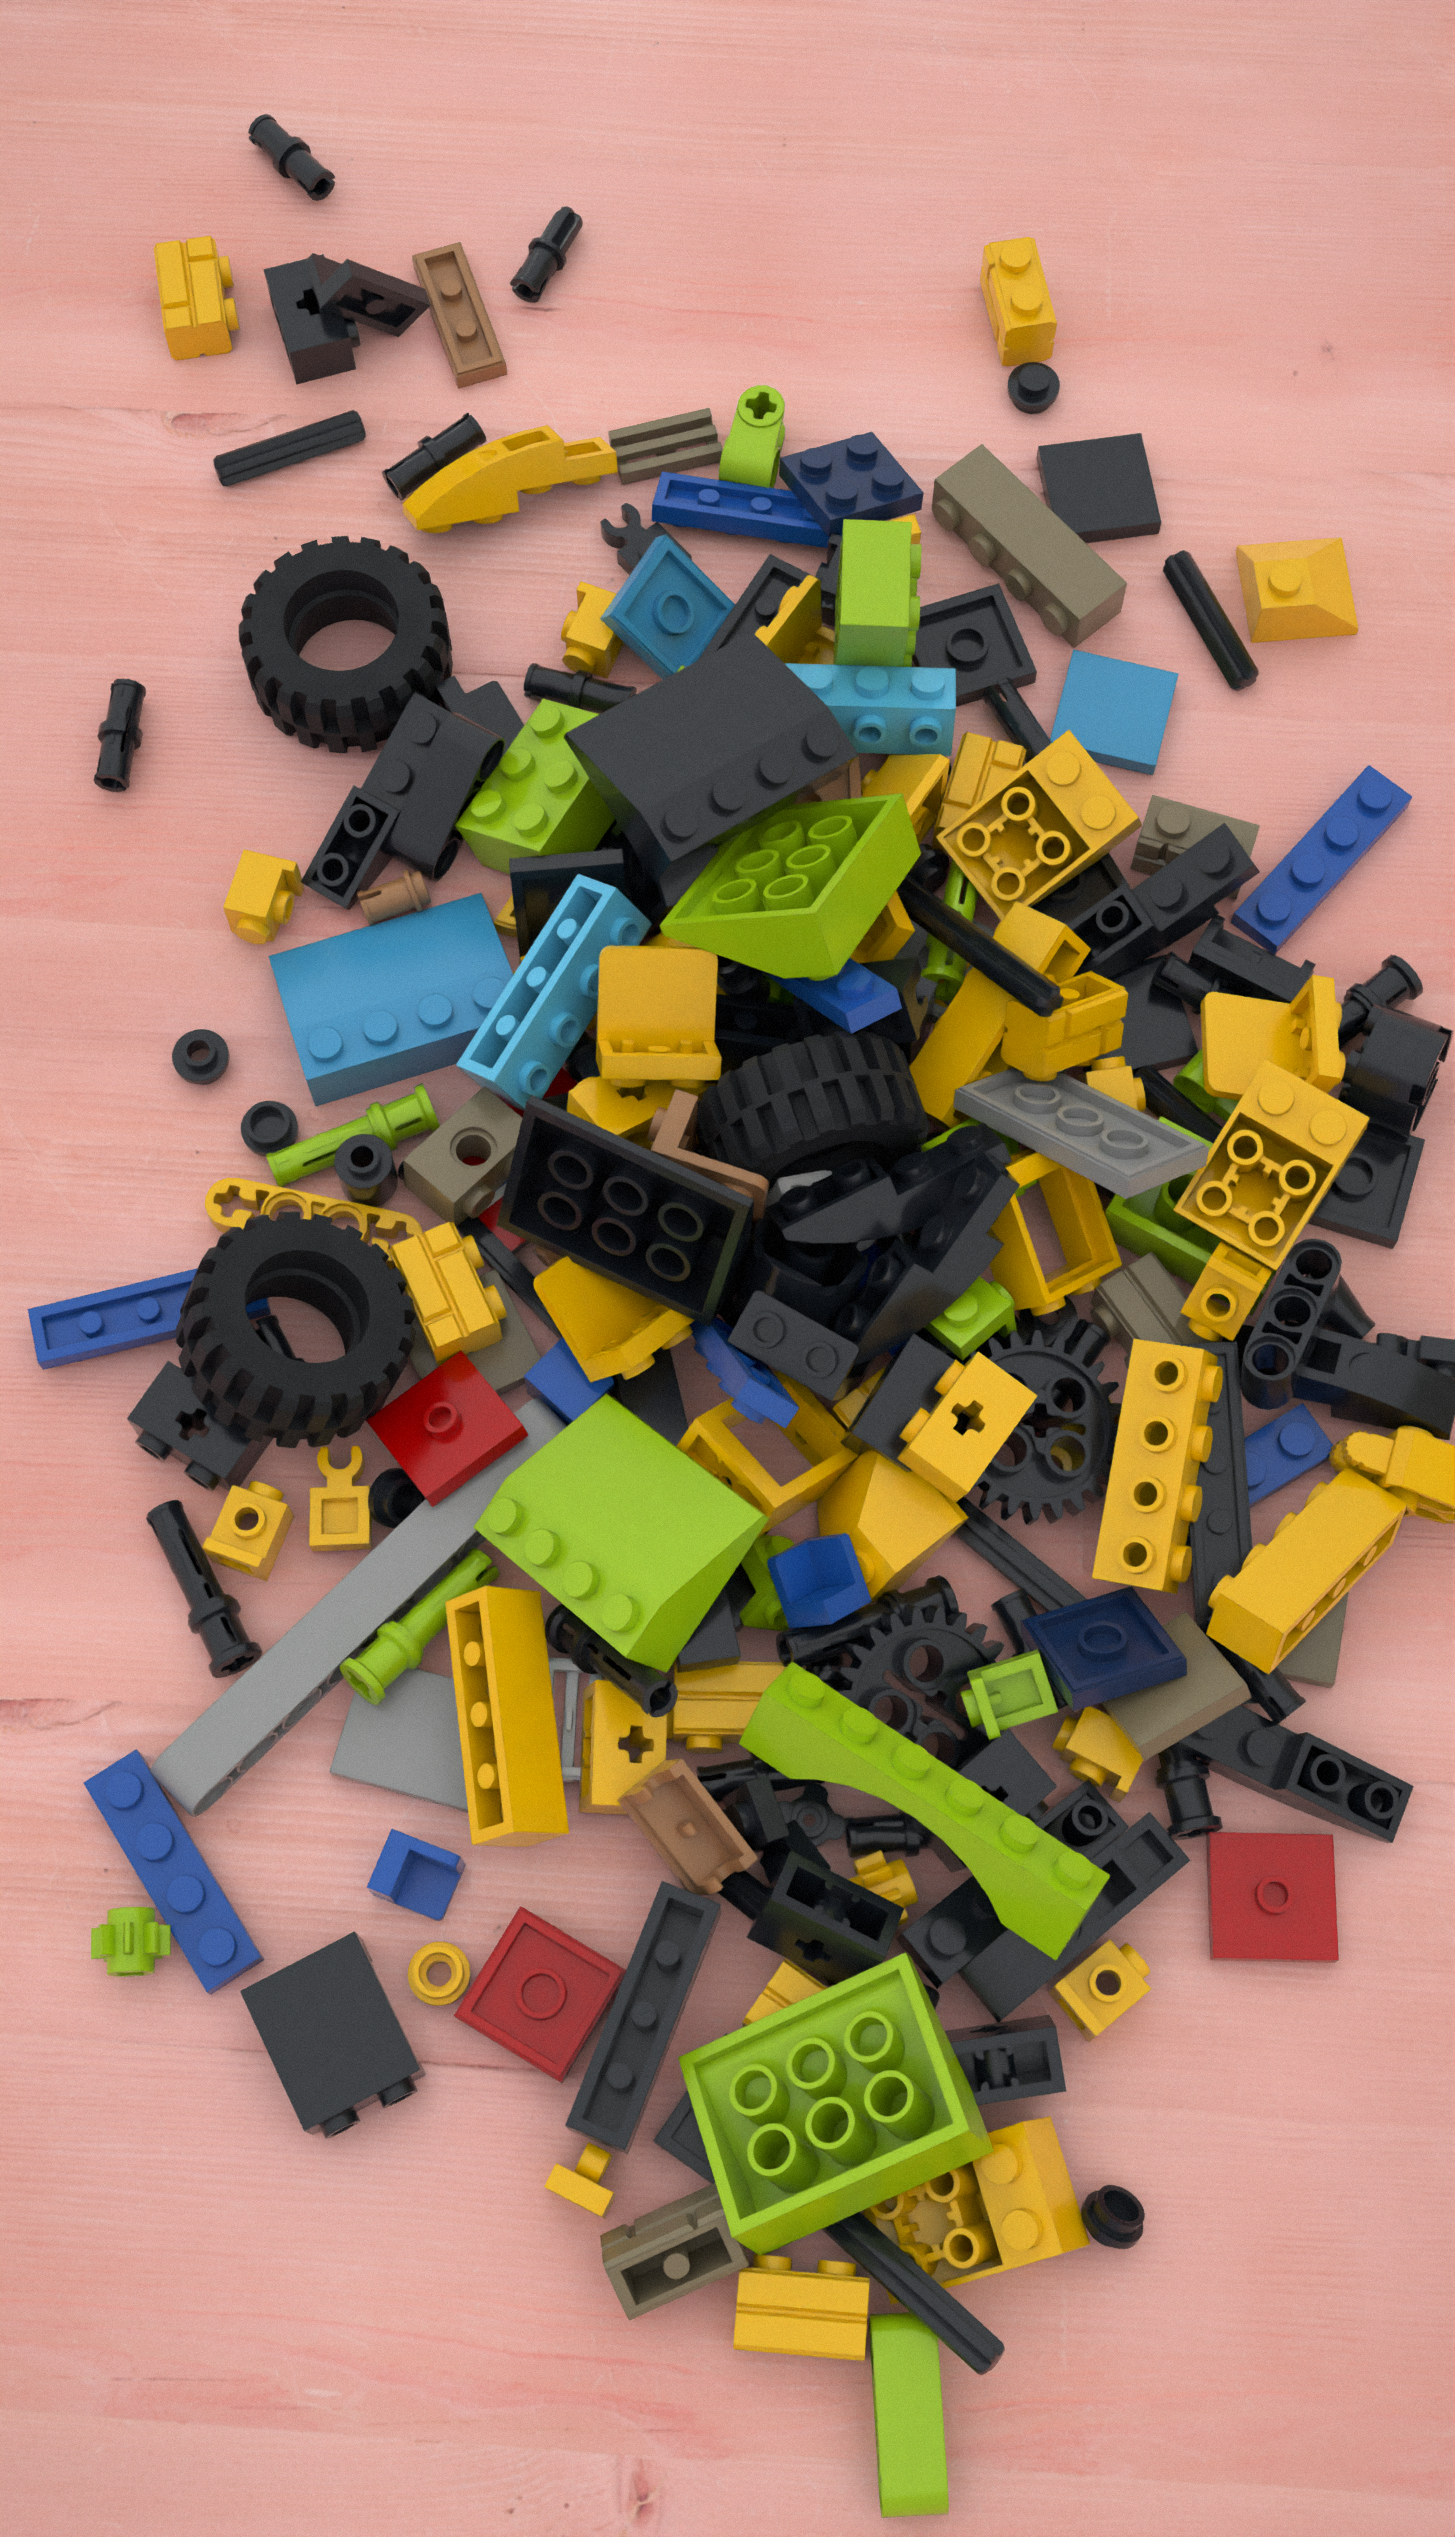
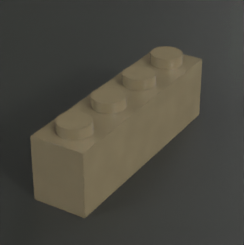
(1027, 546)

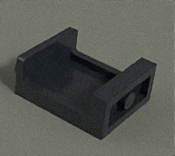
(799, 1347)
(333, 2036)

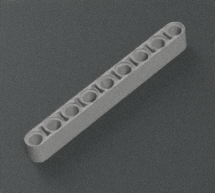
(340, 1626)

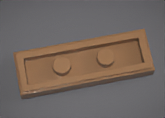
(459, 315)

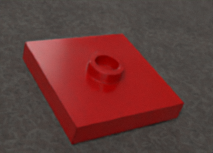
(447, 1428)
(1272, 1897)
(540, 1994)

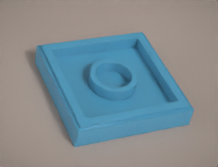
(667, 609)
(1115, 710)

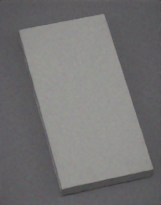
(1083, 1130)

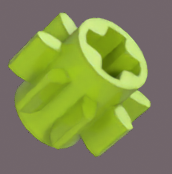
(130, 1941)

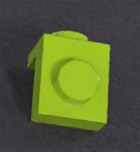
(975, 1318)
(764, 1607)
(1008, 1693)

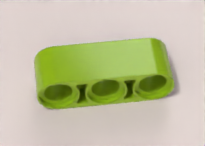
(908, 2416)

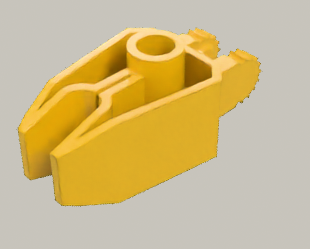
(1407, 1466)

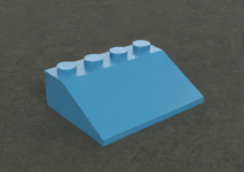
(391, 996)

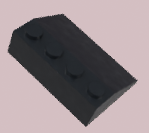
(710, 753)
(625, 1212)

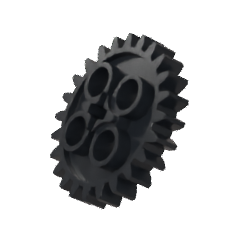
(1035, 1479)
(950, 1655)

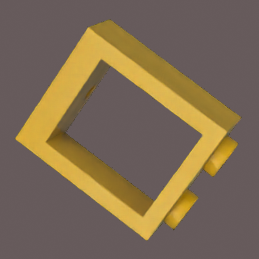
(1080, 1229)
(810, 1431)

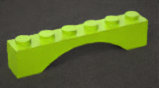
(1028, 1875)

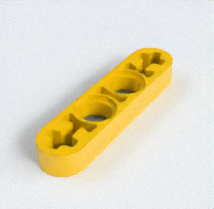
(250, 1192)

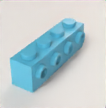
(888, 705)
(551, 993)

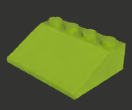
(799, 886)
(623, 1531)
(832, 2106)

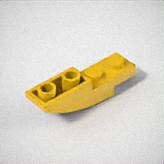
(487, 479)

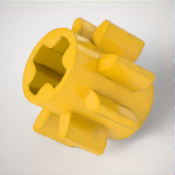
(886, 1880)

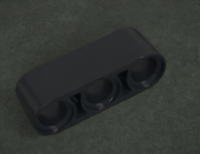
(447, 782)
(1288, 1347)

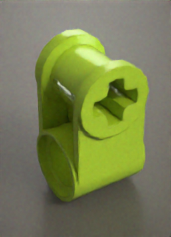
(755, 439)

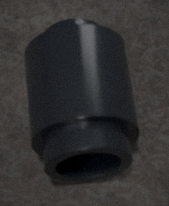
(366, 1170)

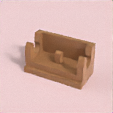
(687, 1827)

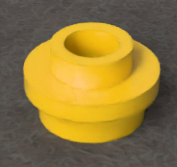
(425, 1959)

